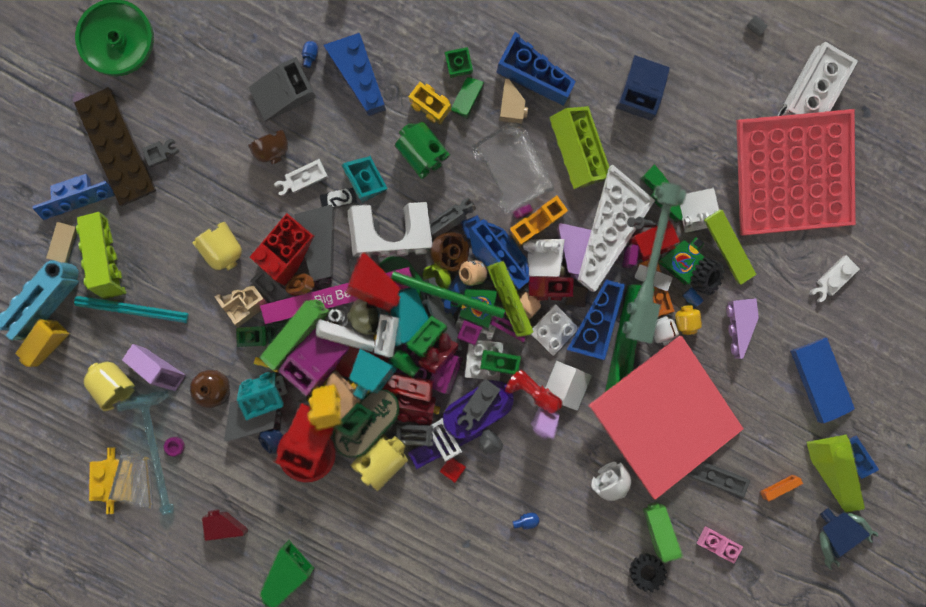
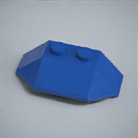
(493, 245)

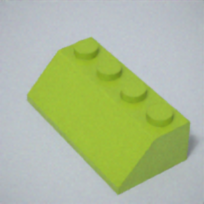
(580, 146)

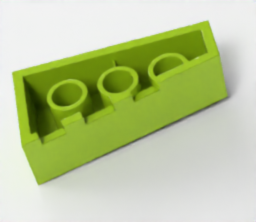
(98, 256)

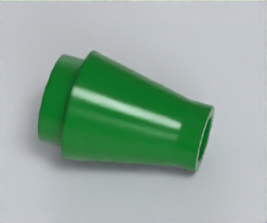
(404, 362)

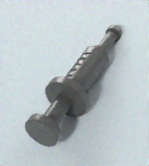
(640, 223)

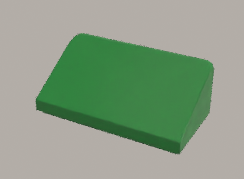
(467, 97)

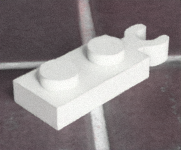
(303, 177)
(835, 278)

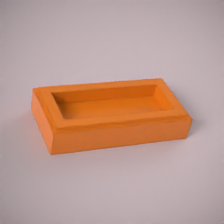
(781, 487)

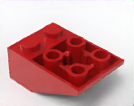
(283, 249)
(304, 444)

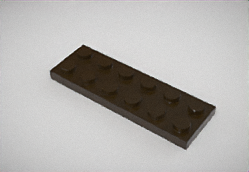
(115, 146)

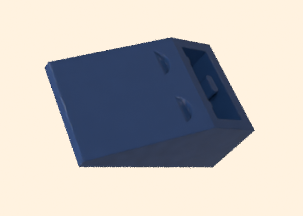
(643, 88)

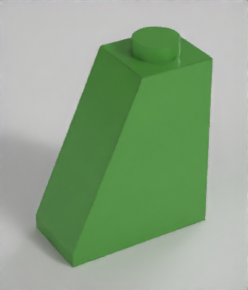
(662, 532)

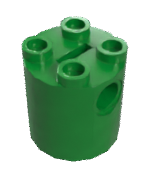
(421, 148)

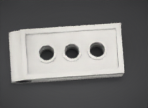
(819, 81)

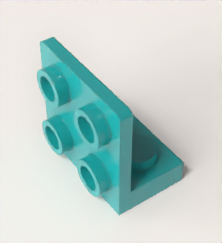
(259, 395)

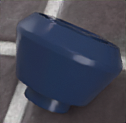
(270, 440)

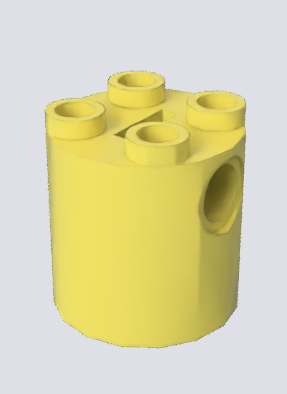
(381, 462)

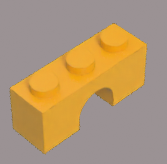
(538, 221)

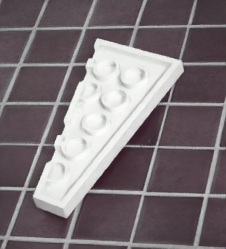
(610, 231)

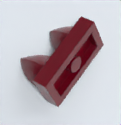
(439, 354)

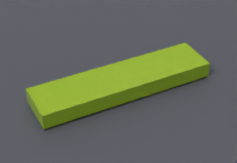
(730, 247)
(510, 299)

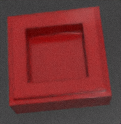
(452, 469)

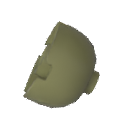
(363, 317)

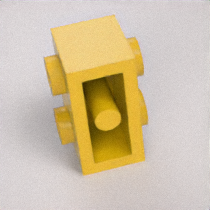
(429, 102)

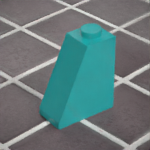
(410, 315)

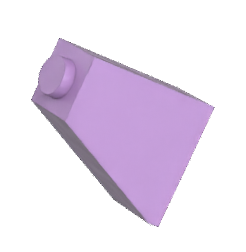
(574, 247)
(153, 368)

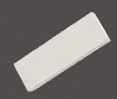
(344, 335)

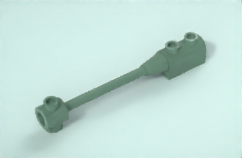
(643, 310)

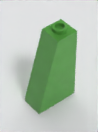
(294, 333)

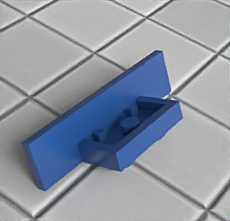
(72, 195)

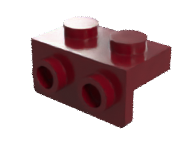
(415, 410)

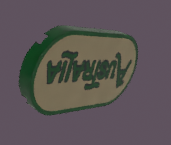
(385, 413)

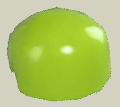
(441, 275)

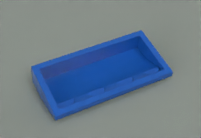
(822, 380)

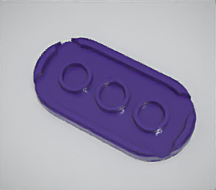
(498, 408)

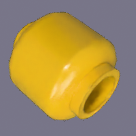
(688, 320)

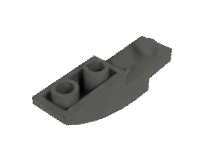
(435, 308)

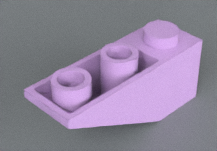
(743, 320)
(545, 423)

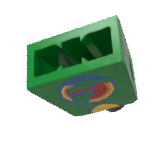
(683, 259)
(473, 315)

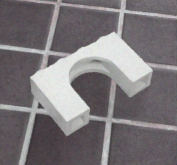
(366, 240)

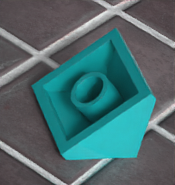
(364, 178)

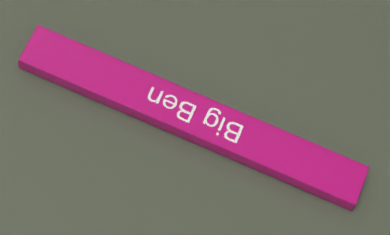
(329, 297)

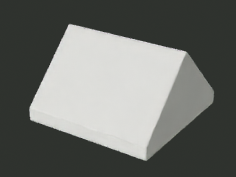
(568, 384)

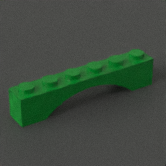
(624, 349)

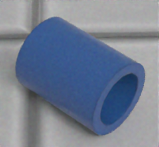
(693, 297)

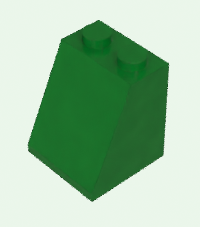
(286, 575)

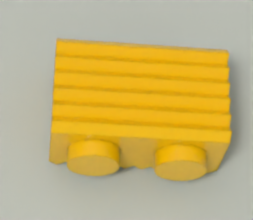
(325, 407)

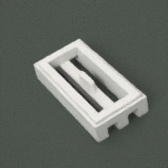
(387, 335)
(452, 454)

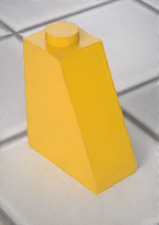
(41, 342)

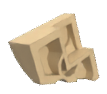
(241, 304)

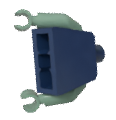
(842, 534)

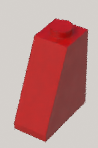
(372, 284)

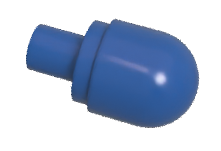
(309, 53)
(527, 521)

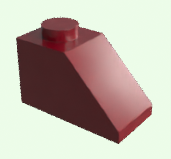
(221, 525)

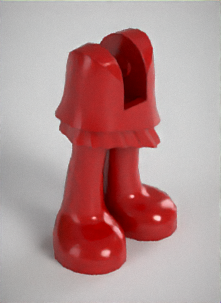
(542, 397)

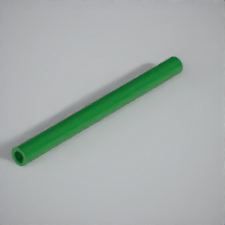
(447, 294)

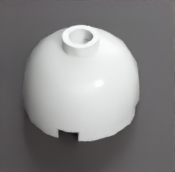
(612, 482)

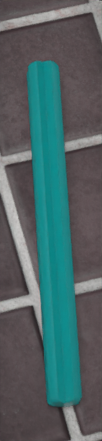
(131, 309)

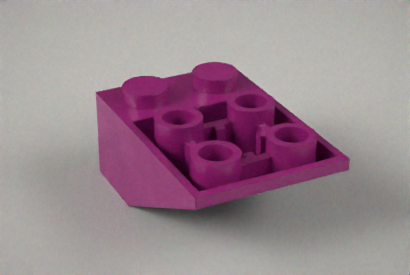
(312, 362)
(444, 378)

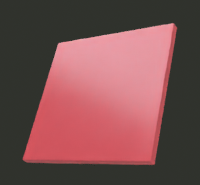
(796, 172)
(666, 417)

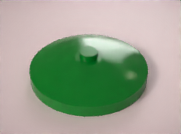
(114, 37)

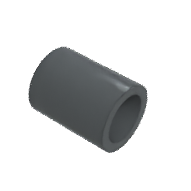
(757, 25)

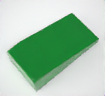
(500, 362)

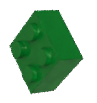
(458, 62)

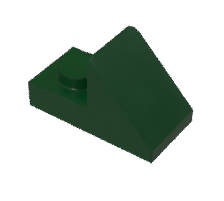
(251, 336)
(354, 421)

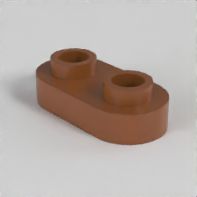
(300, 284)

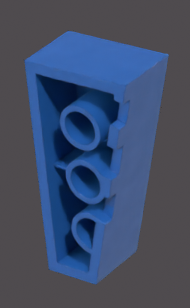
(354, 65)
(534, 71)
(597, 327)

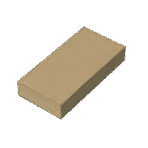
(62, 242)

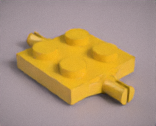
(101, 479)

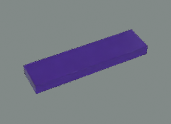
(425, 454)

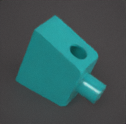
(370, 373)

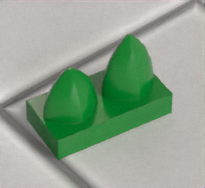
(426, 336)

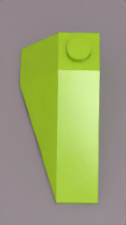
(838, 469)

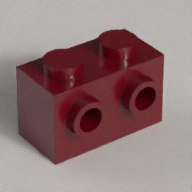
(550, 287)

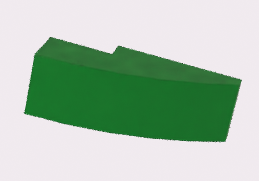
(655, 178)

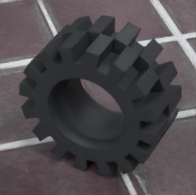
(707, 276)
(658, 578)

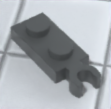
(451, 217)
(479, 403)

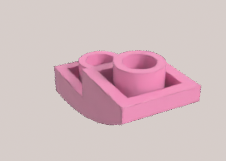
(719, 544)

